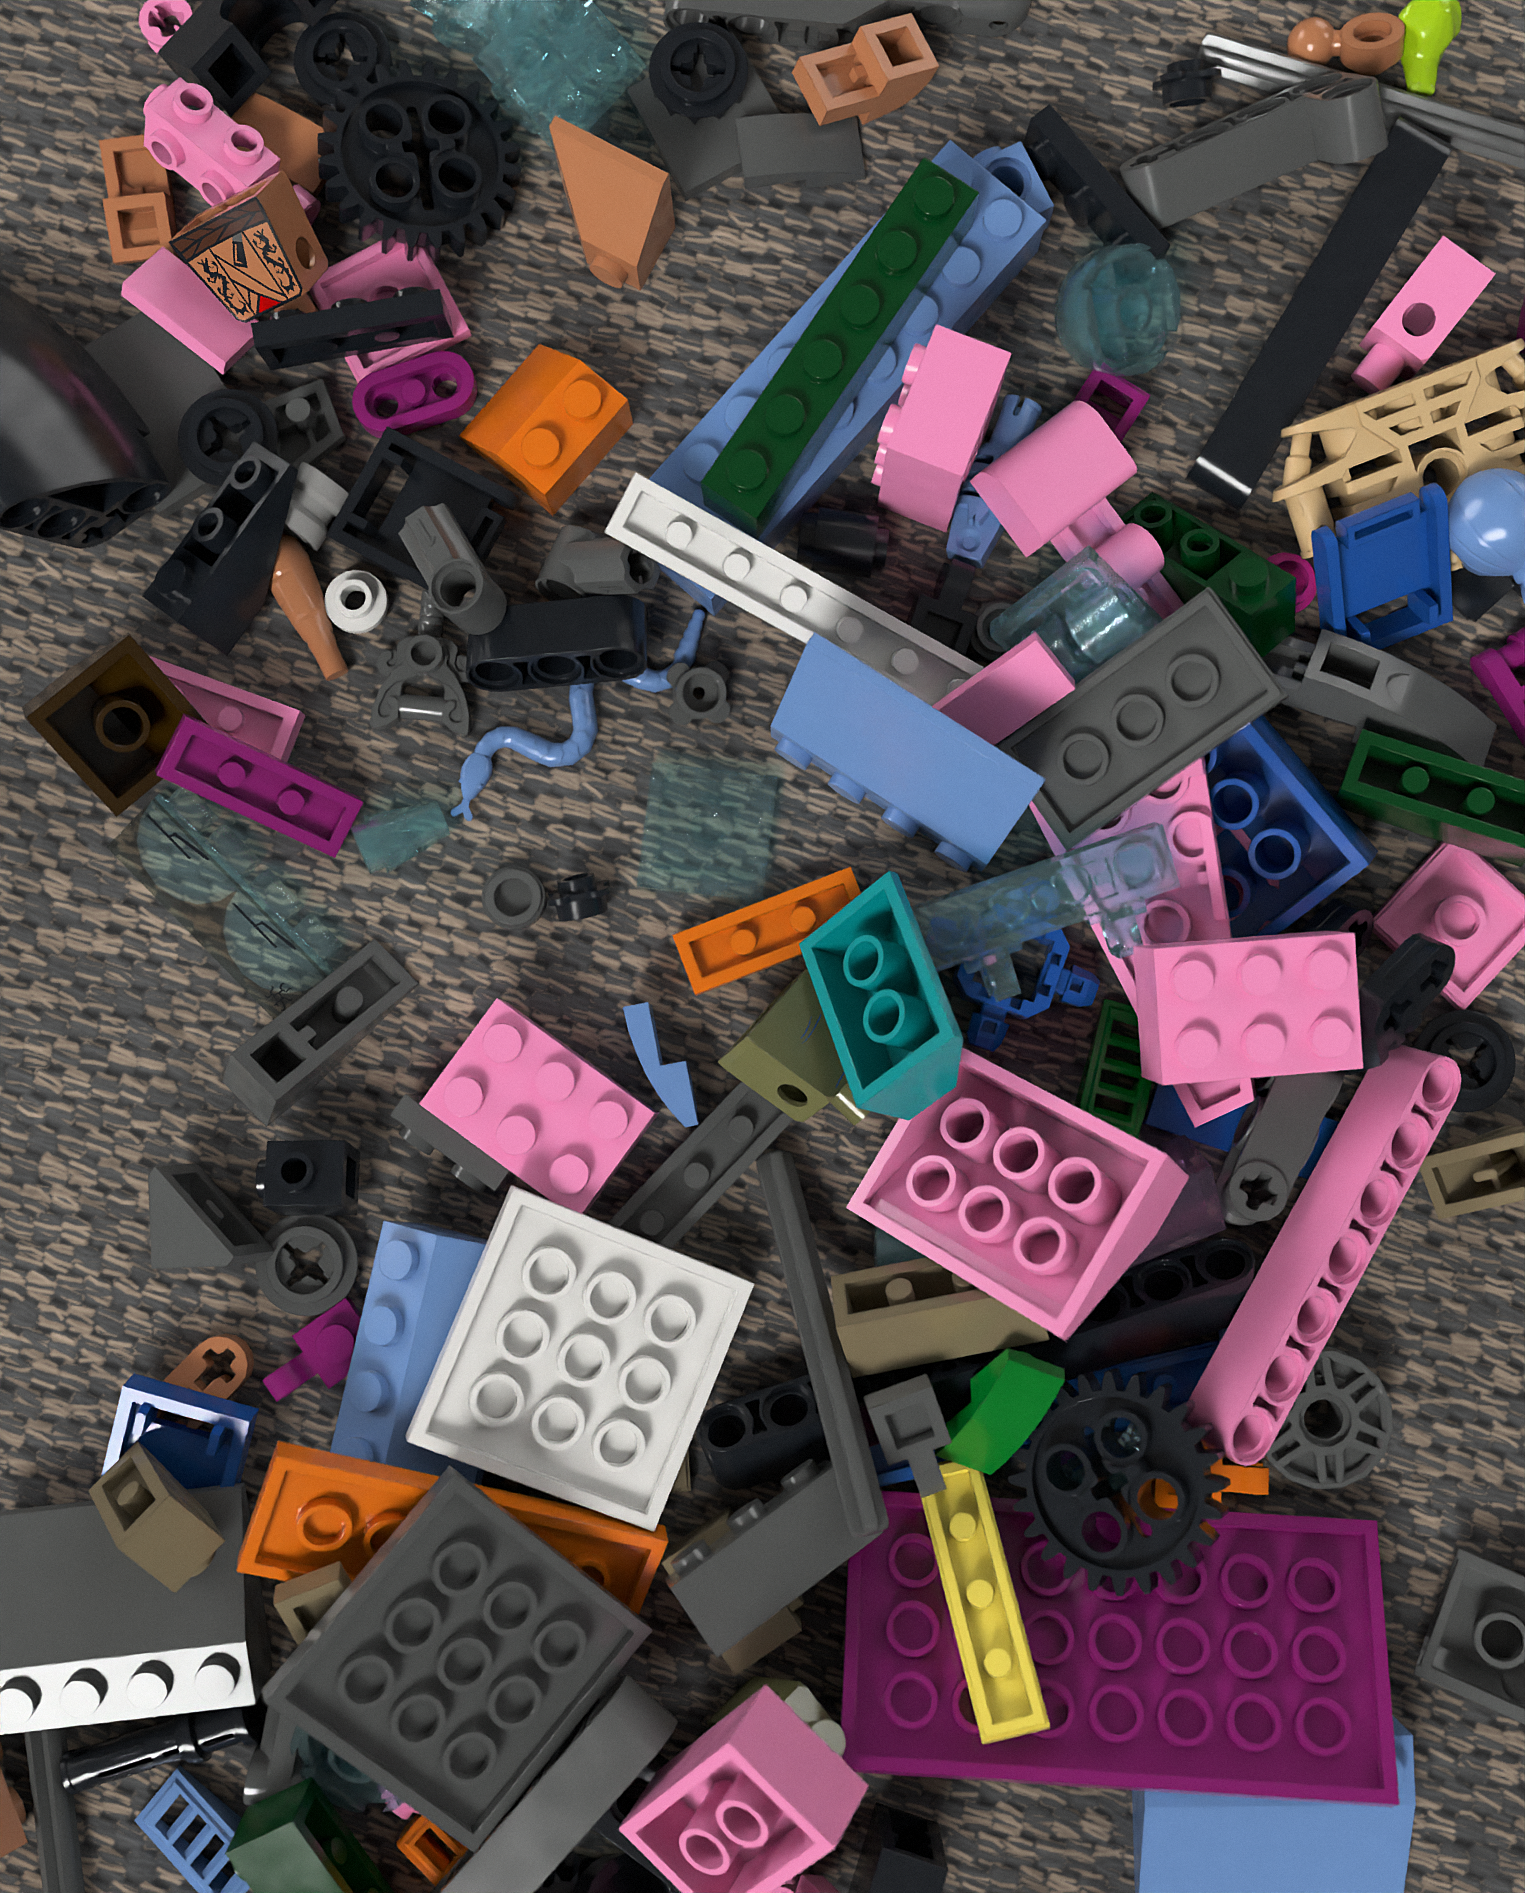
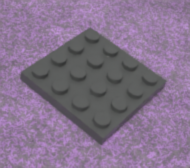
(457, 1660)

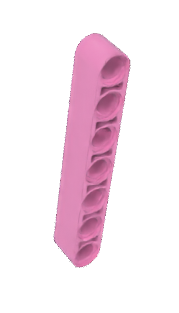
(1322, 1252)

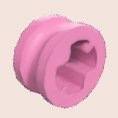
(153, 14)

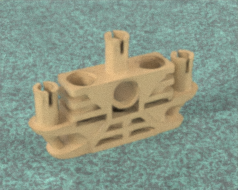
(1389, 422)

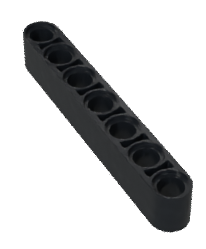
(1319, 313)

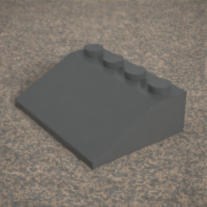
(105, 1639)

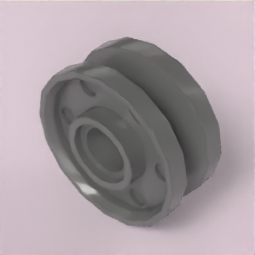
(1350, 1437)

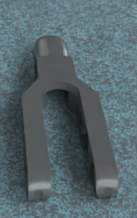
(836, 22)

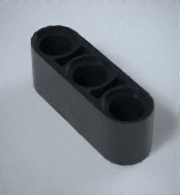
(561, 644)

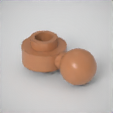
(1364, 43)

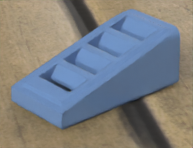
(186, 1857)

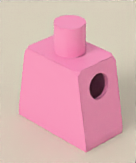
(1429, 308)

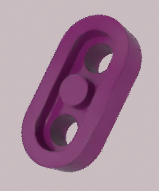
(414, 389)

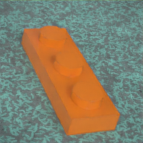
(761, 932)

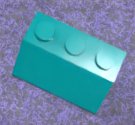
(884, 1003)

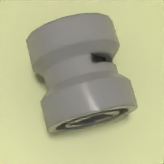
(313, 506)

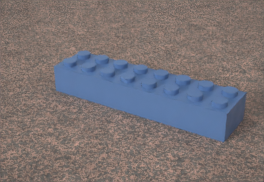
(986, 261)

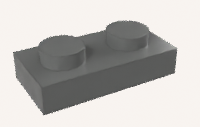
(428, 1132)

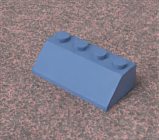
(402, 1329)

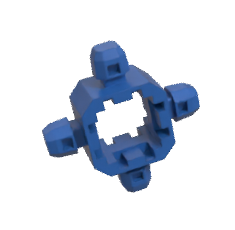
(1073, 985)

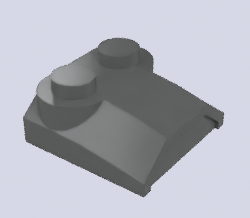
(1479, 1636)

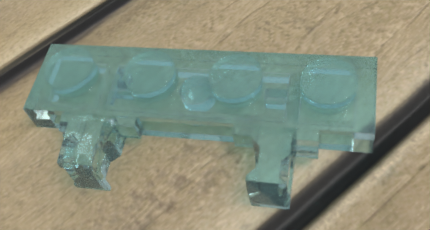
(1091, 883)

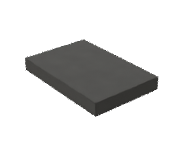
(161, 384)

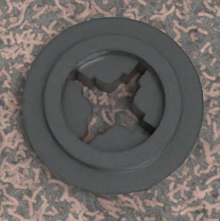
(310, 1294)

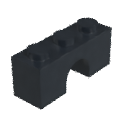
(224, 43)

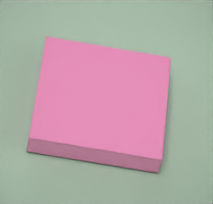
(376, 277)
(1462, 904)

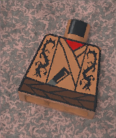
(255, 250)

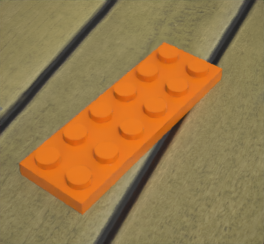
(344, 1509)

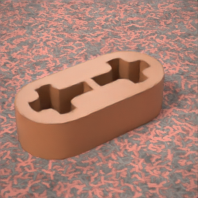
(199, 1362)

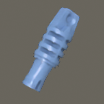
(974, 525)

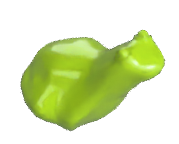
(1428, 32)

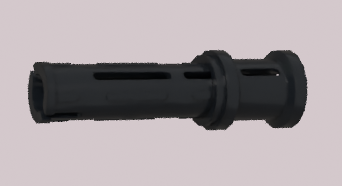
(186, 1737)

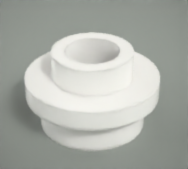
(365, 617)

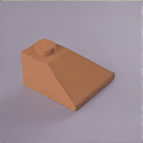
(616, 205)

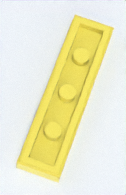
(983, 1607)

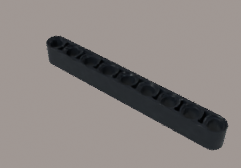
(1141, 1314)

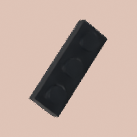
(1088, 188)
(352, 328)

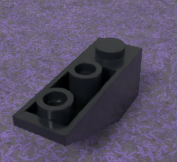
(228, 556)

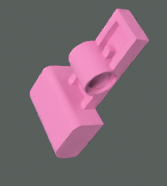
(1057, 491)

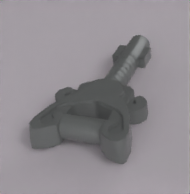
(420, 659)

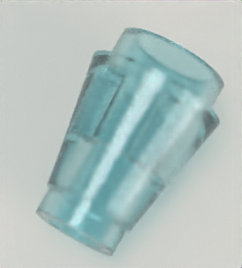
(398, 835)

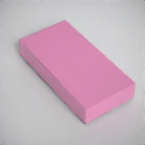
(188, 310)
(1009, 691)

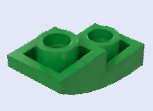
(1003, 1412)

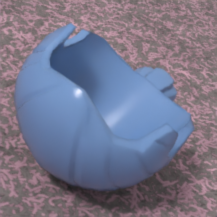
(1490, 524)

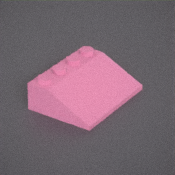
(1020, 1194)

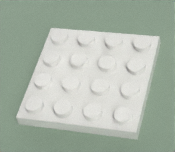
(580, 1360)

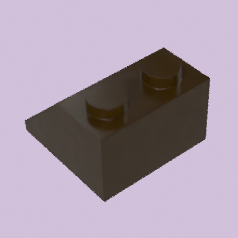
(111, 720)

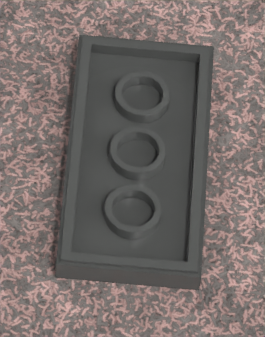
(1144, 718)

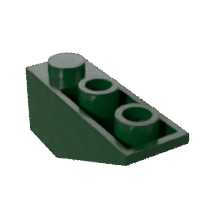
(1201, 557)

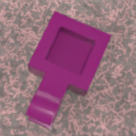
(325, 1348)

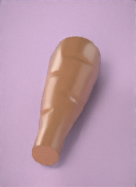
(302, 601)

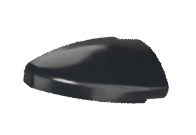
(67, 437)

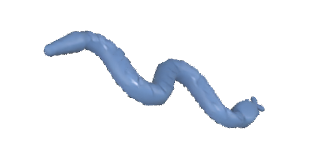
(478, 765)

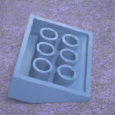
(900, 756)
(1274, 1844)

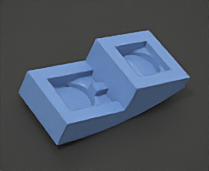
(670, 1081)

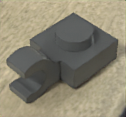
(910, 1428)

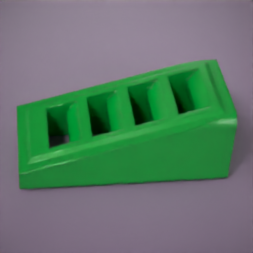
(1096, 1061)

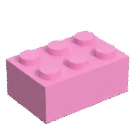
(937, 426)
(1248, 1007)
(538, 1108)
(745, 1803)

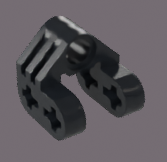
(1398, 989)

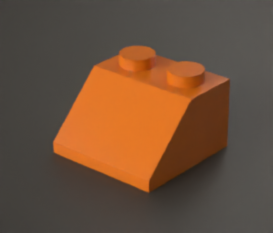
(549, 426)

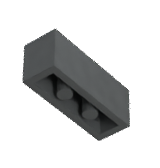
(765, 1557)

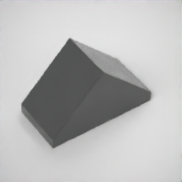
(197, 1222)

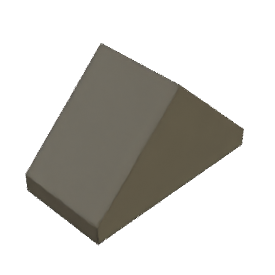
(1477, 1172)

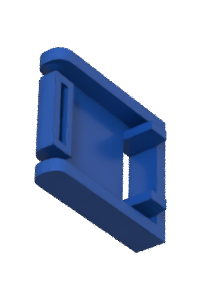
(1381, 557)
(190, 1455)

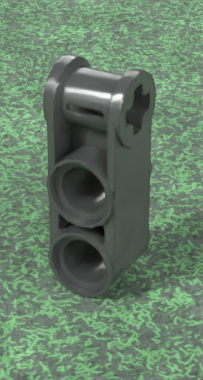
(1274, 1143)

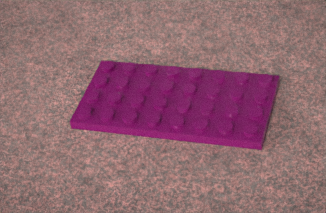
(1229, 1683)

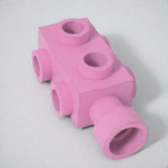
(205, 143)

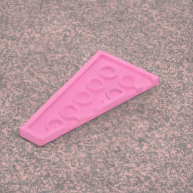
(1182, 914)

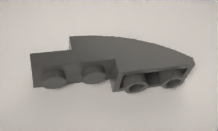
(1380, 695)

